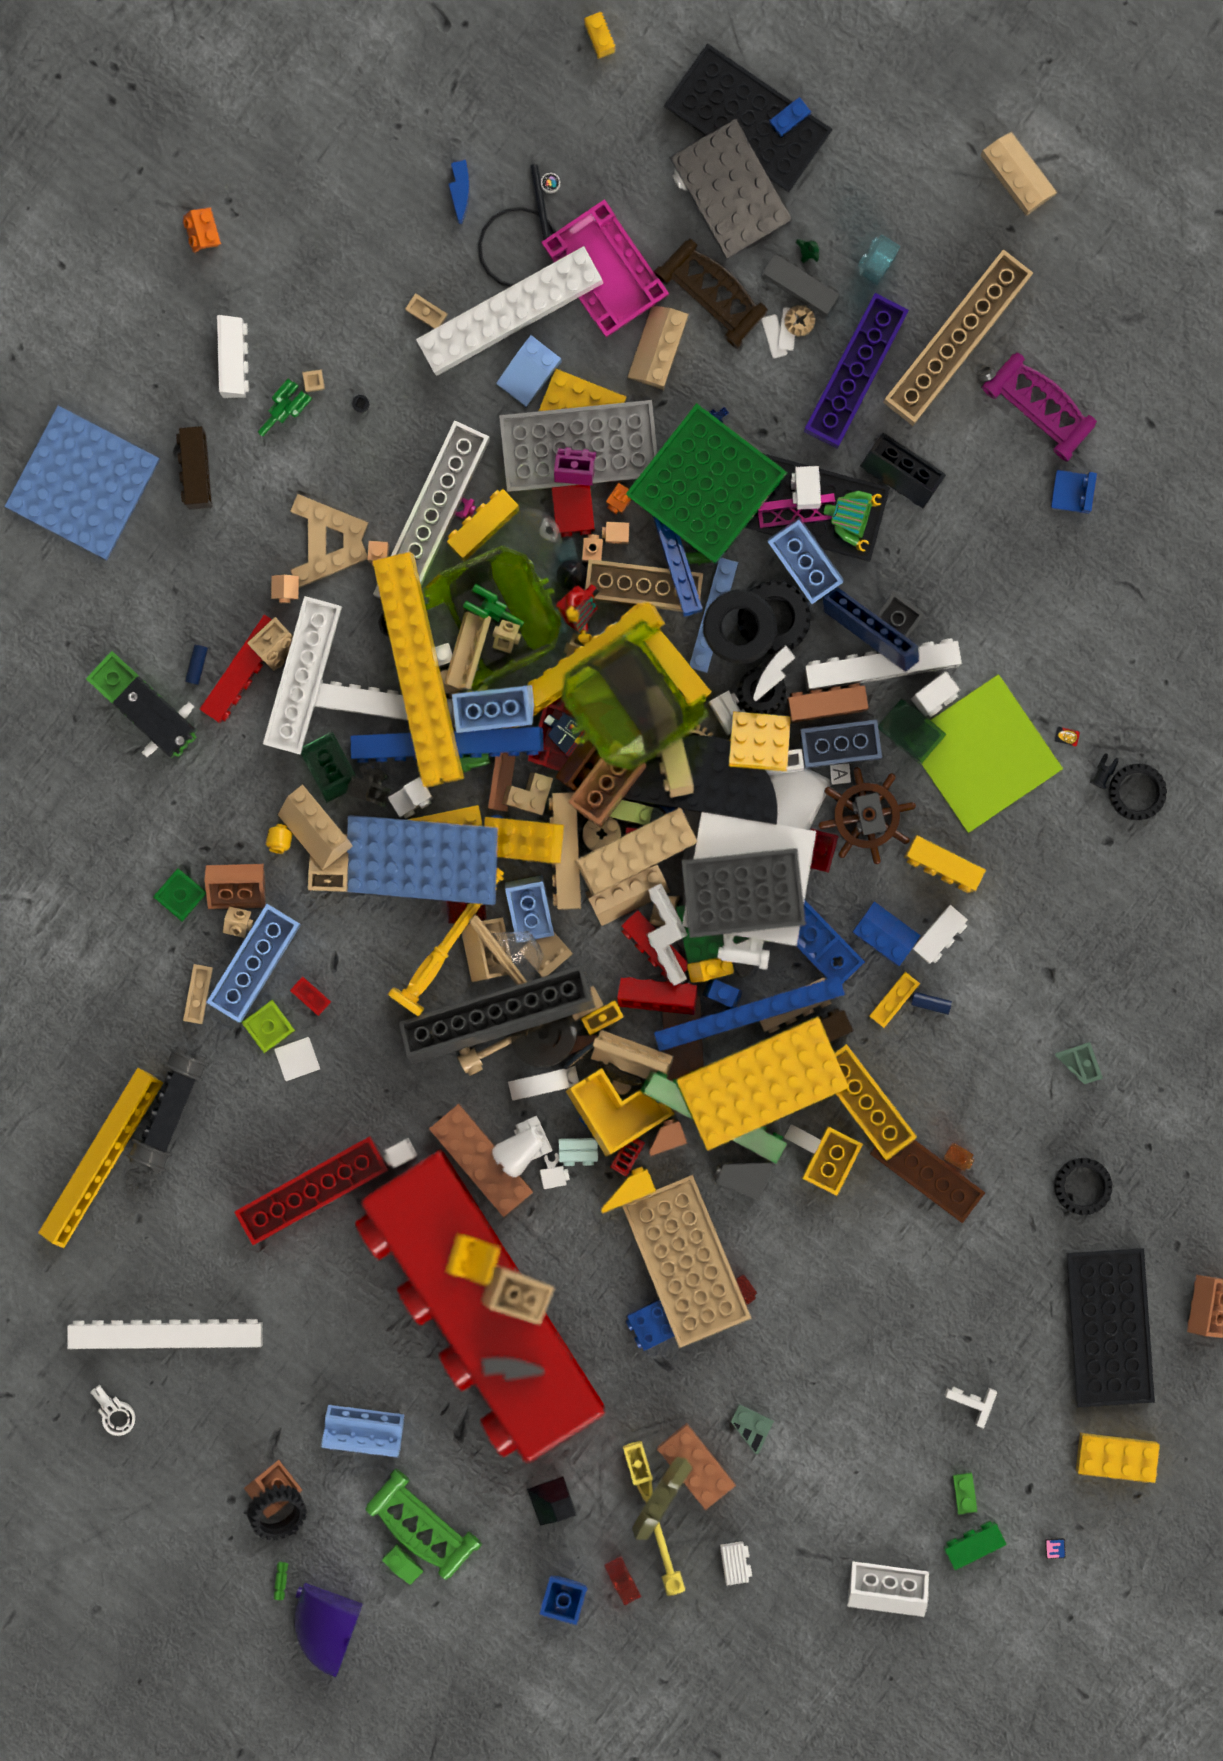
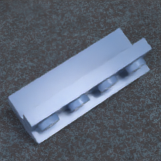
(363, 1431)

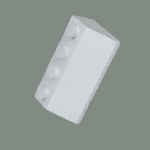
(232, 356)
(888, 1589)

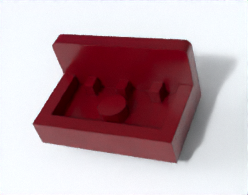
(823, 850)

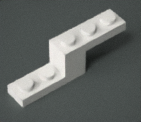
(667, 934)

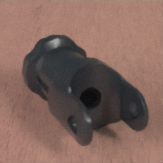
(1104, 772)

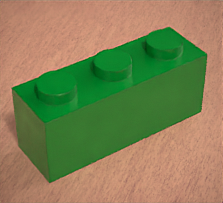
(974, 1544)

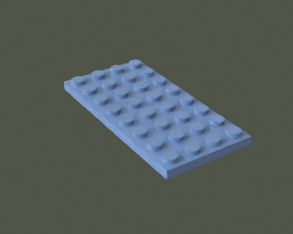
(422, 859)

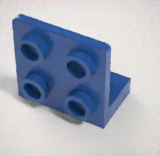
(1073, 491)

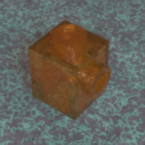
(959, 1157)

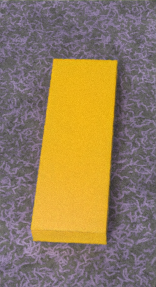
(894, 999)

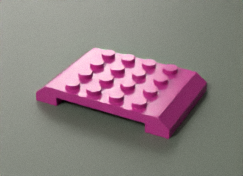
(627, 278)

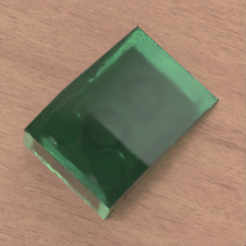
(911, 731)
(328, 766)

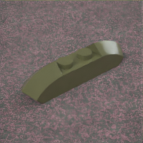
(661, 1498)

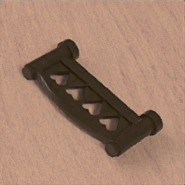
(737, 324)

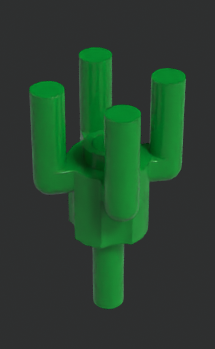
(284, 406)
(491, 607)

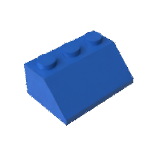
(886, 934)

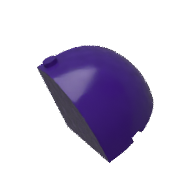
(324, 1626)

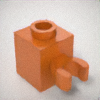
(618, 499)

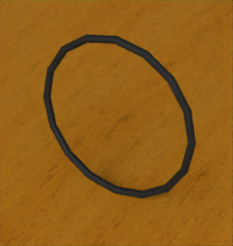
(488, 224)

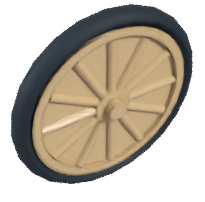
(580, 1055)

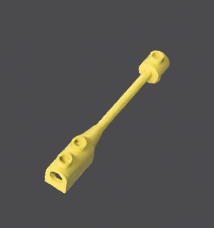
(643, 1479)

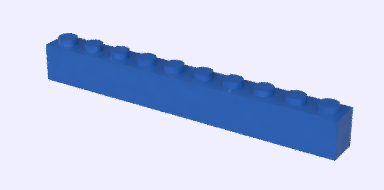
(468, 743)
(749, 1013)

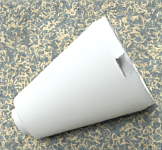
(519, 1150)

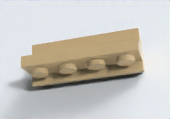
(630, 1055)

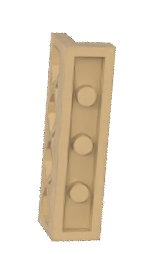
(467, 651)

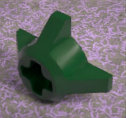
(809, 250)

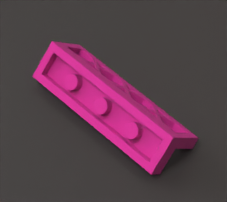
(788, 504)

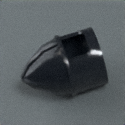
(571, 574)

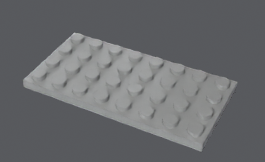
(617, 433)

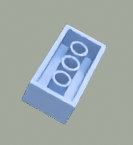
(805, 560)

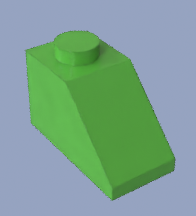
(402, 1564)

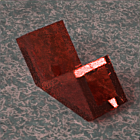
(622, 1580)

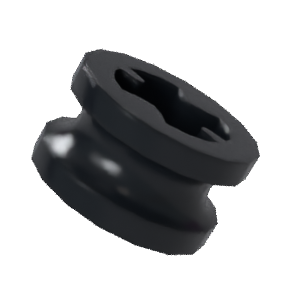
(366, 405)

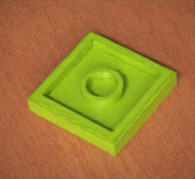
(268, 1026)

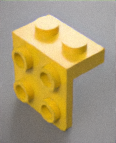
(473, 1259)

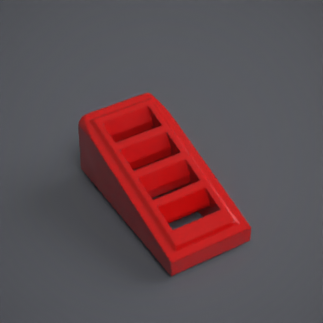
(614, 1166)

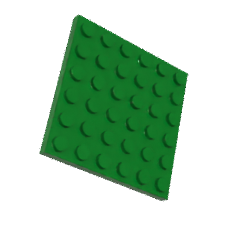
(706, 483)

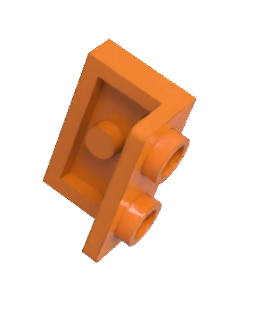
(201, 229)

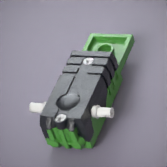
(144, 706)

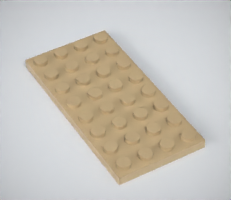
(686, 1261)

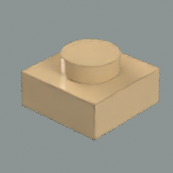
(313, 381)

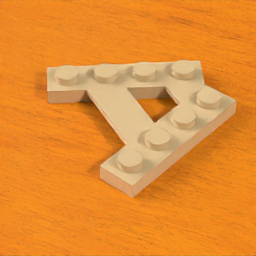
(319, 518)

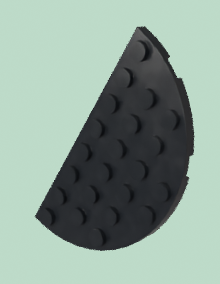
(716, 785)

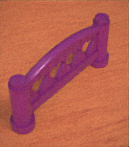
(1066, 437)

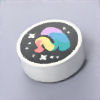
(550, 182)

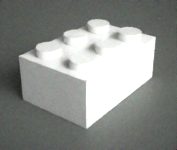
(935, 694)

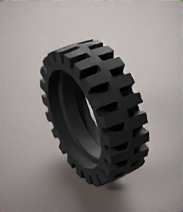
(1116, 801)
(1101, 1201)
(270, 1497)

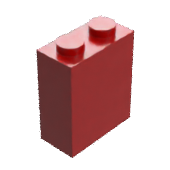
(573, 510)

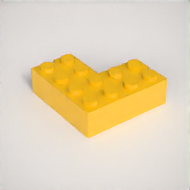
(610, 1118)

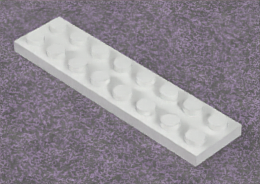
(302, 675)

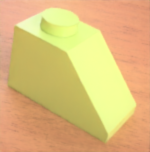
(632, 813)

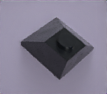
(552, 1501)

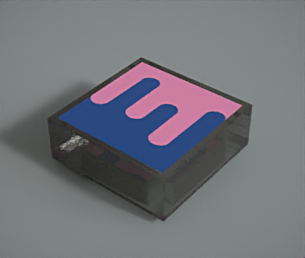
(1055, 1548)

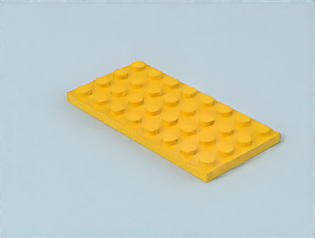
(762, 1083)

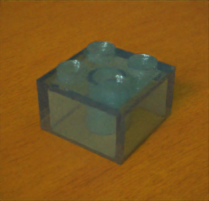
(880, 257)

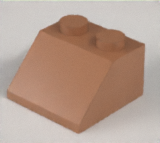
(668, 1137)
(274, 1475)

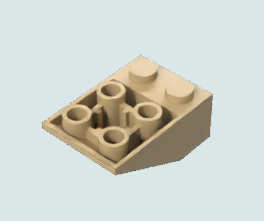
(332, 878)

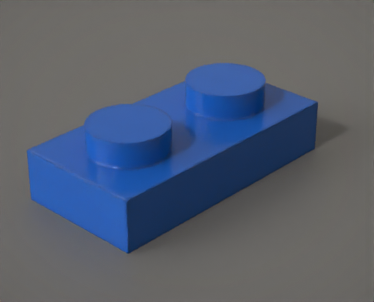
(790, 116)

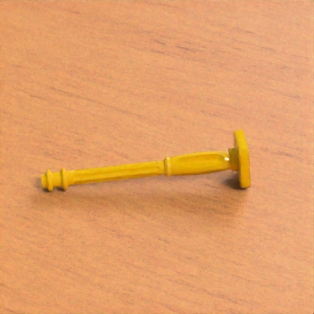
(432, 964)

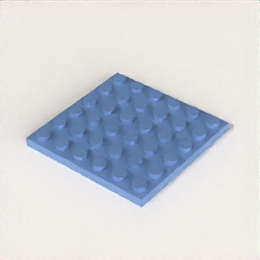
(82, 482)

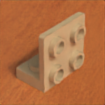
(272, 644)
(554, 954)

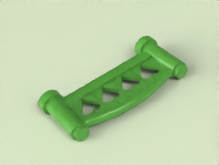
(395, 1493)

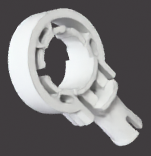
(105, 1401)

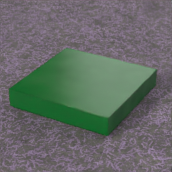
(180, 894)

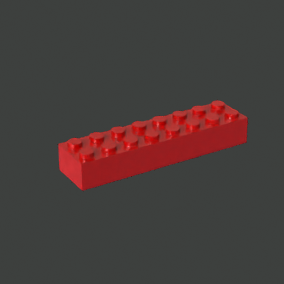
(311, 1190)

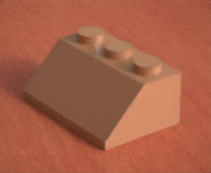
(235, 886)
(1207, 1307)

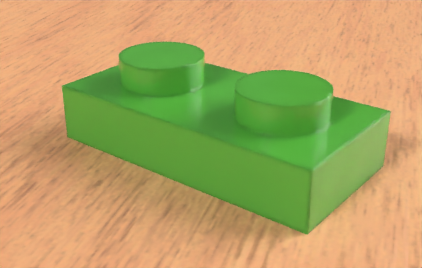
(965, 1493)

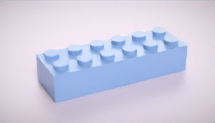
(253, 963)

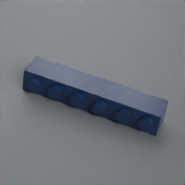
(871, 629)

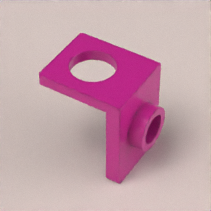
(468, 510)

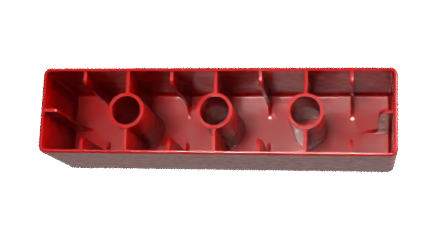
(419, 1224)

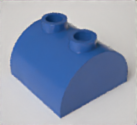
(563, 1599)

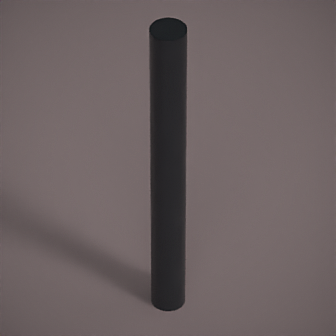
(540, 201)

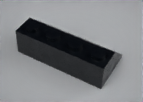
(902, 470)

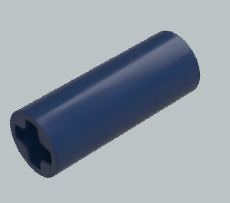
(196, 664)
(931, 1003)

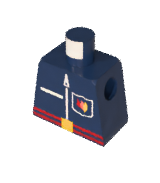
(562, 733)

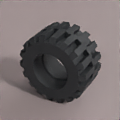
(753, 706)

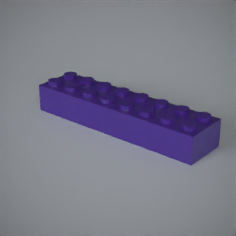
(856, 370)

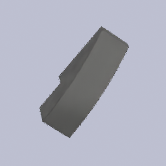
(511, 1367)

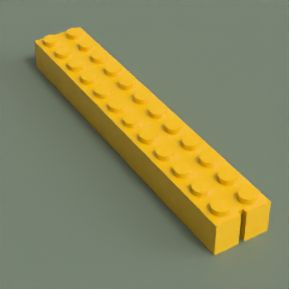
(418, 669)

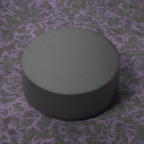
(986, 373)

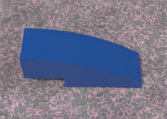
(460, 189)

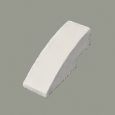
(773, 672)

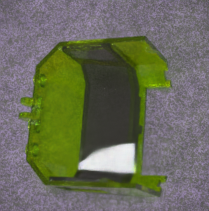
(517, 585)
(628, 700)

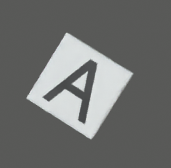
(840, 774)

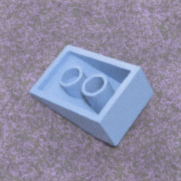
(529, 371)
(529, 906)

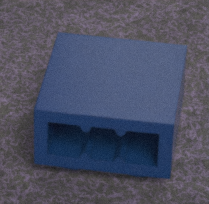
(650, 1325)

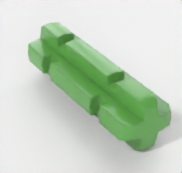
(280, 1583)

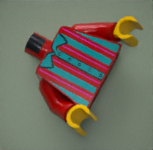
(577, 609)

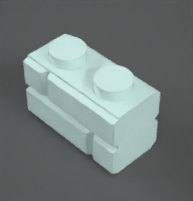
(578, 1150)

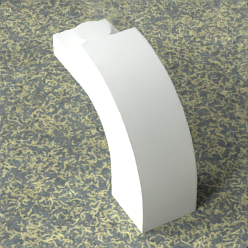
(543, 1083)

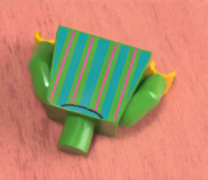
(851, 516)

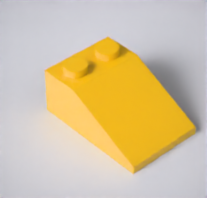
(633, 1188)

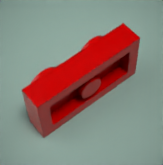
(310, 996)

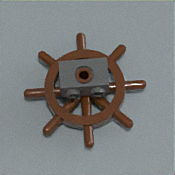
(867, 815)

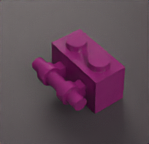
(574, 466)

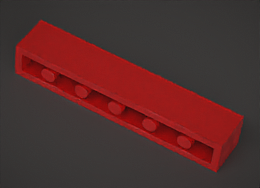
(235, 679)

